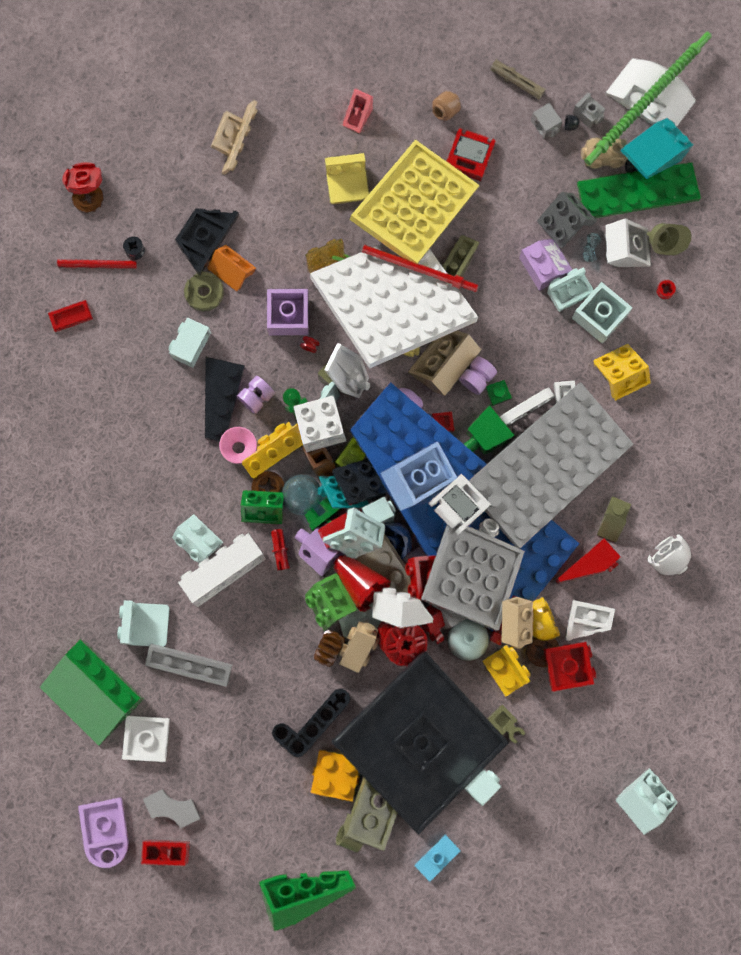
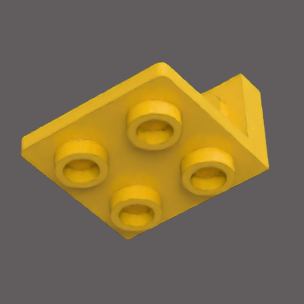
(623, 370)
(507, 670)

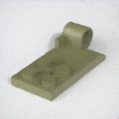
(366, 822)

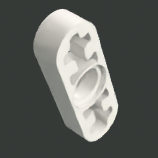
(528, 405)

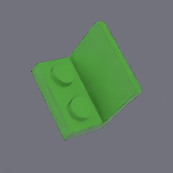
(329, 601)

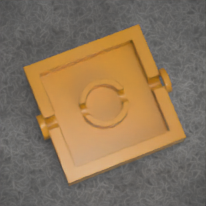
(334, 776)

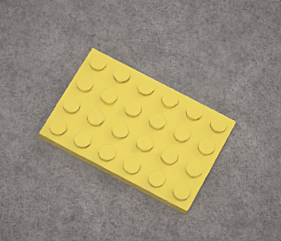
(414, 202)

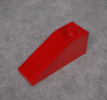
(596, 561)

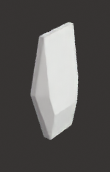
(348, 371)

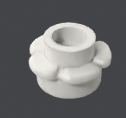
(489, 527)

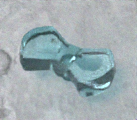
(589, 250)

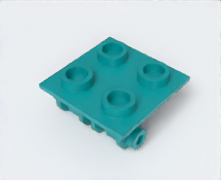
(336, 498)

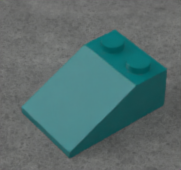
(657, 148)

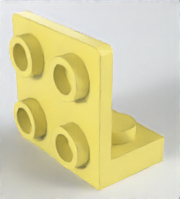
(346, 178)

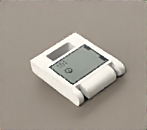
(460, 503)

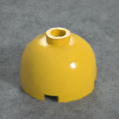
(543, 621)

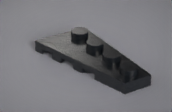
(221, 393)

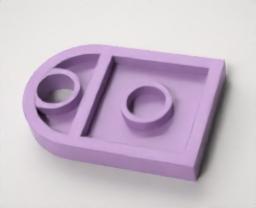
(104, 829)

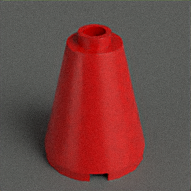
(359, 581)

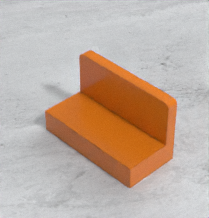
(230, 267)

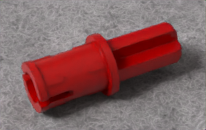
(280, 550)

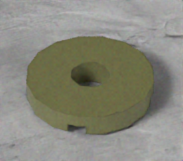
(207, 302)

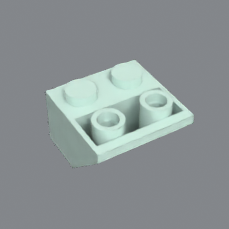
(647, 801)

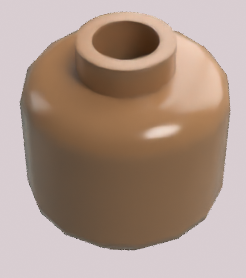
(446, 105)

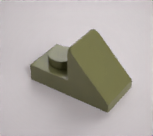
(614, 519)

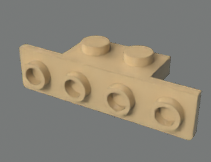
(231, 134)

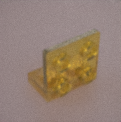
(322, 257)

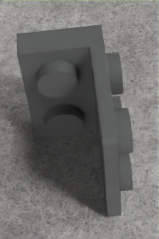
(565, 218)

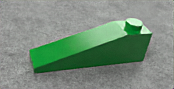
(298, 898)

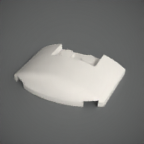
(635, 82)

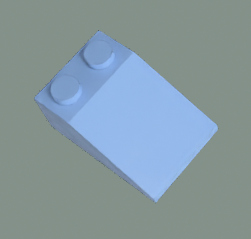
(419, 476)

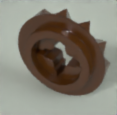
(86, 207)
(263, 478)
(533, 653)

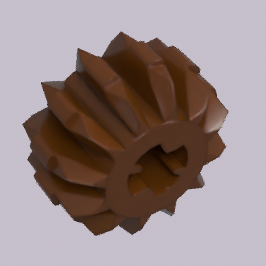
(329, 648)

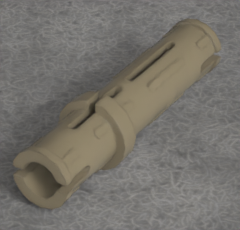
(517, 79)

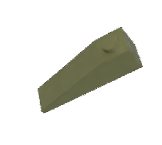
(460, 256)

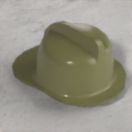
(669, 238)

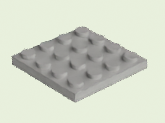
(473, 575)

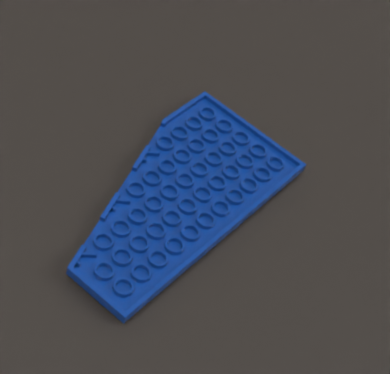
(398, 429)

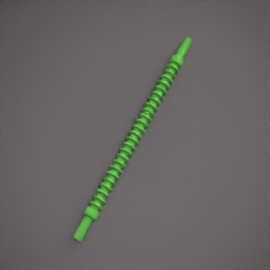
(646, 100)

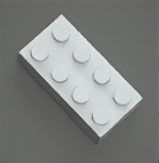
(221, 570)

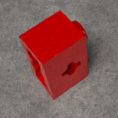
(165, 852)

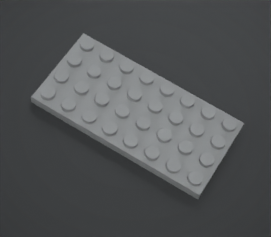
(550, 464)

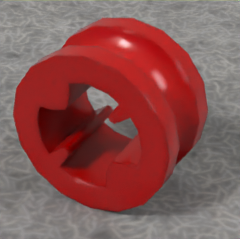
(672, 289)
(309, 344)

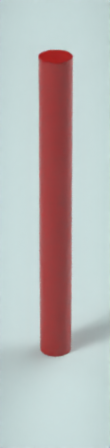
(97, 264)

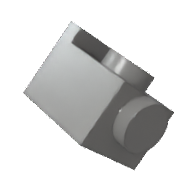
(589, 117)

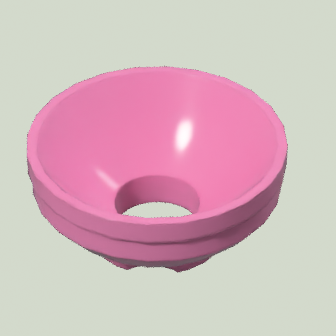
(235, 435)

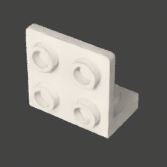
(319, 423)

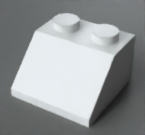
(627, 244)
(399, 609)

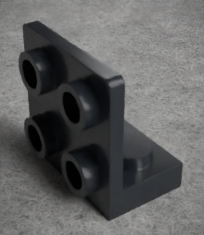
(359, 482)

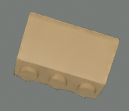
(445, 361)

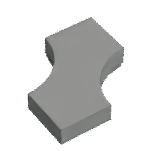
(162, 805)

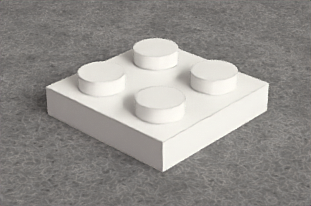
(146, 738)

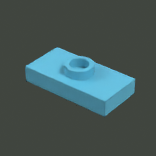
(437, 858)

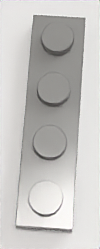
(188, 665)

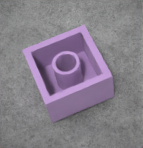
(287, 312)

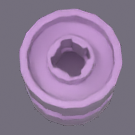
(476, 378)
(250, 399)

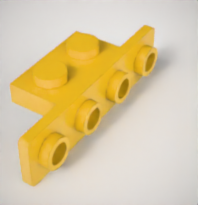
(273, 448)

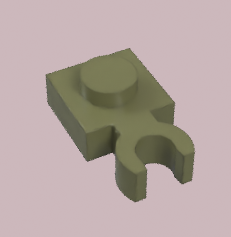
(504, 722)

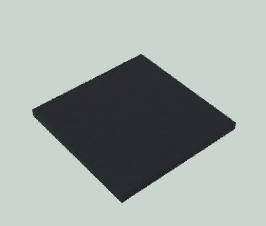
(420, 742)

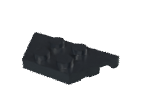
(204, 235)

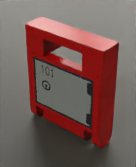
(471, 149)

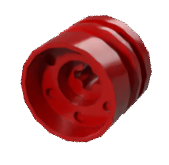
(391, 642)

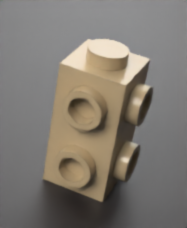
(612, 157)
(517, 622)
(356, 651)

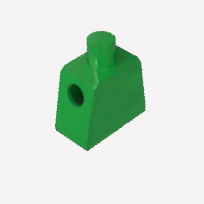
(488, 432)

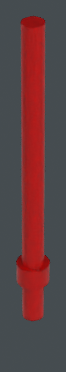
(456, 281)

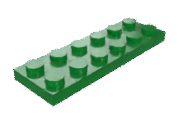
(635, 193)

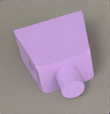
(314, 551)

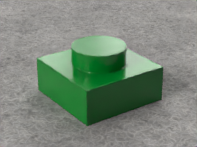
(498, 392)

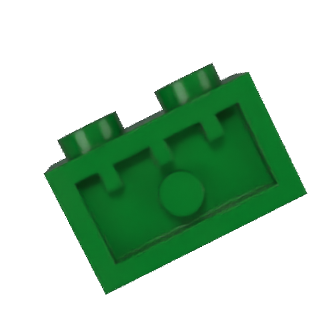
(262, 507)

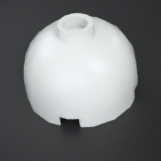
(674, 555)

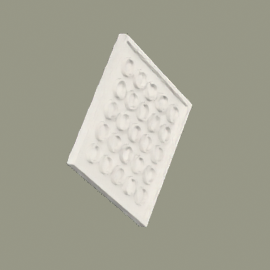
(390, 306)

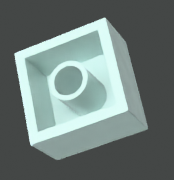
(601, 312)

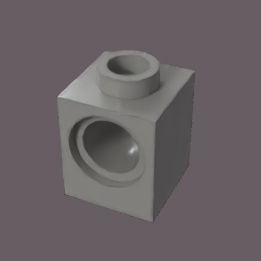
(546, 121)

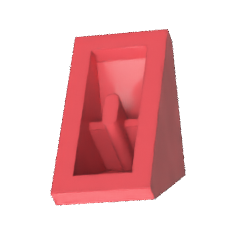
(358, 110)

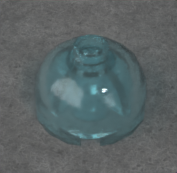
(301, 494)

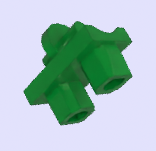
(292, 398)
(317, 521)

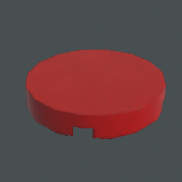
(82, 178)

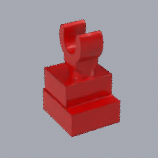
(434, 628)

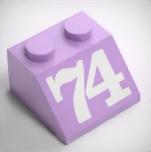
(544, 262)

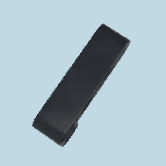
(316, 719)

